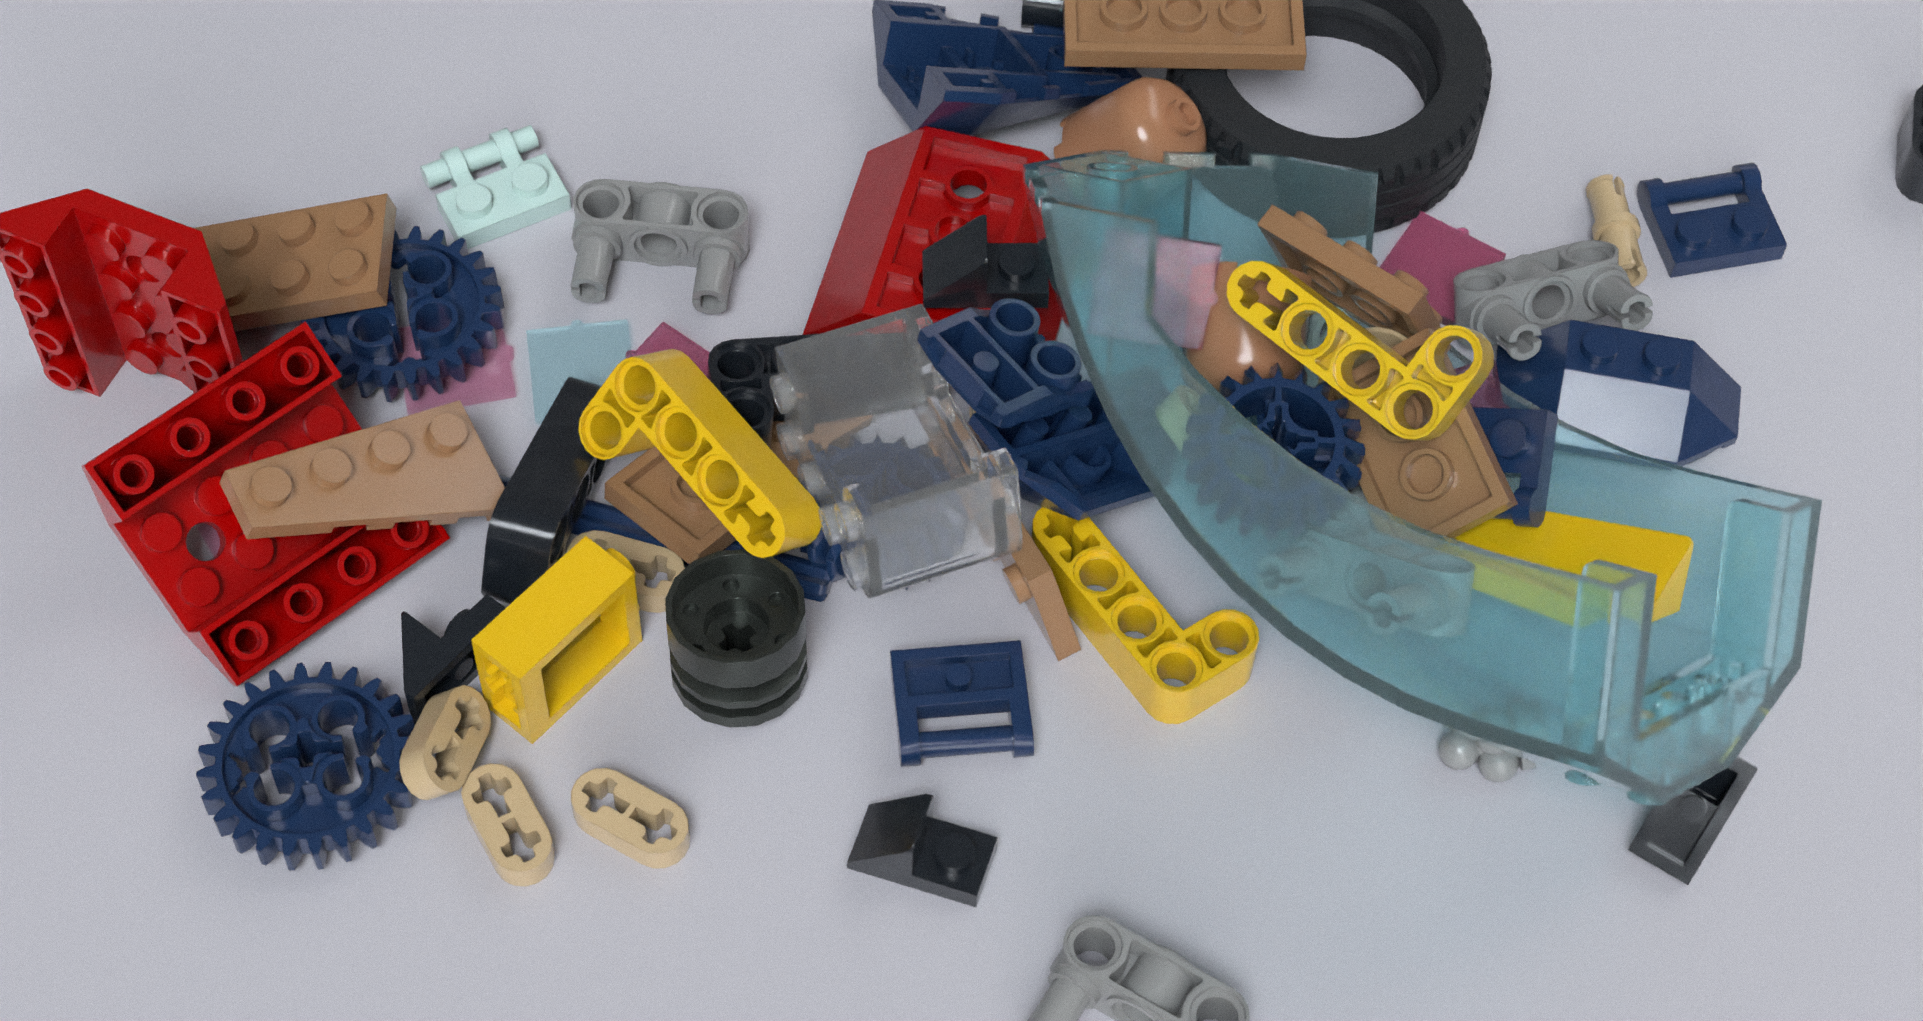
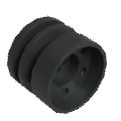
(737, 638)

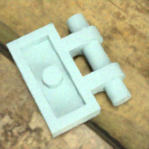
(501, 200)

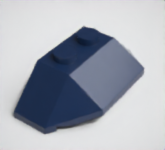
(1630, 389)
(1068, 460)

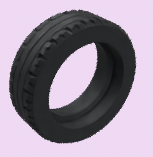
(1416, 162)

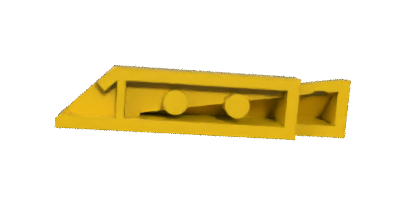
(1574, 541)

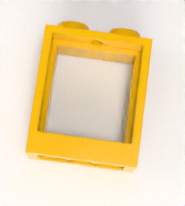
(559, 638)

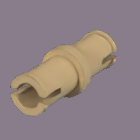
(1616, 224)

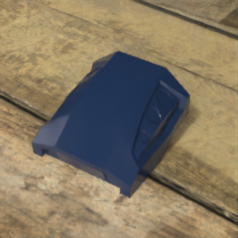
(1005, 364)

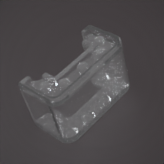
(892, 456)

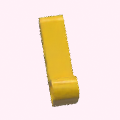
(1349, 340)
(674, 406)
(1085, 557)

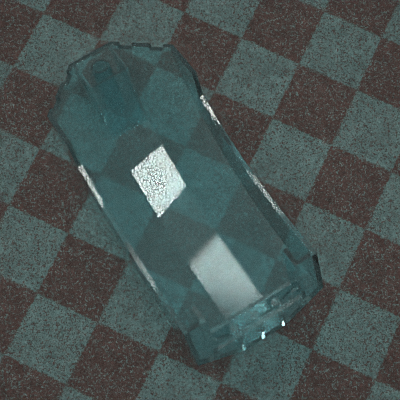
(1437, 626)

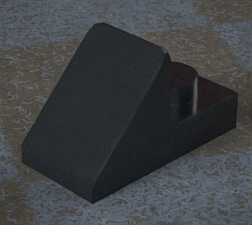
(976, 274)
(442, 663)
(1685, 828)
(921, 852)

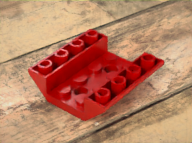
(909, 204)
(113, 288)
(257, 592)

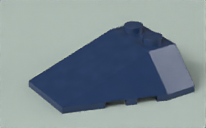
(978, 74)

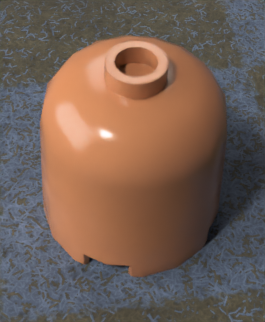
(1138, 118)
(1235, 344)

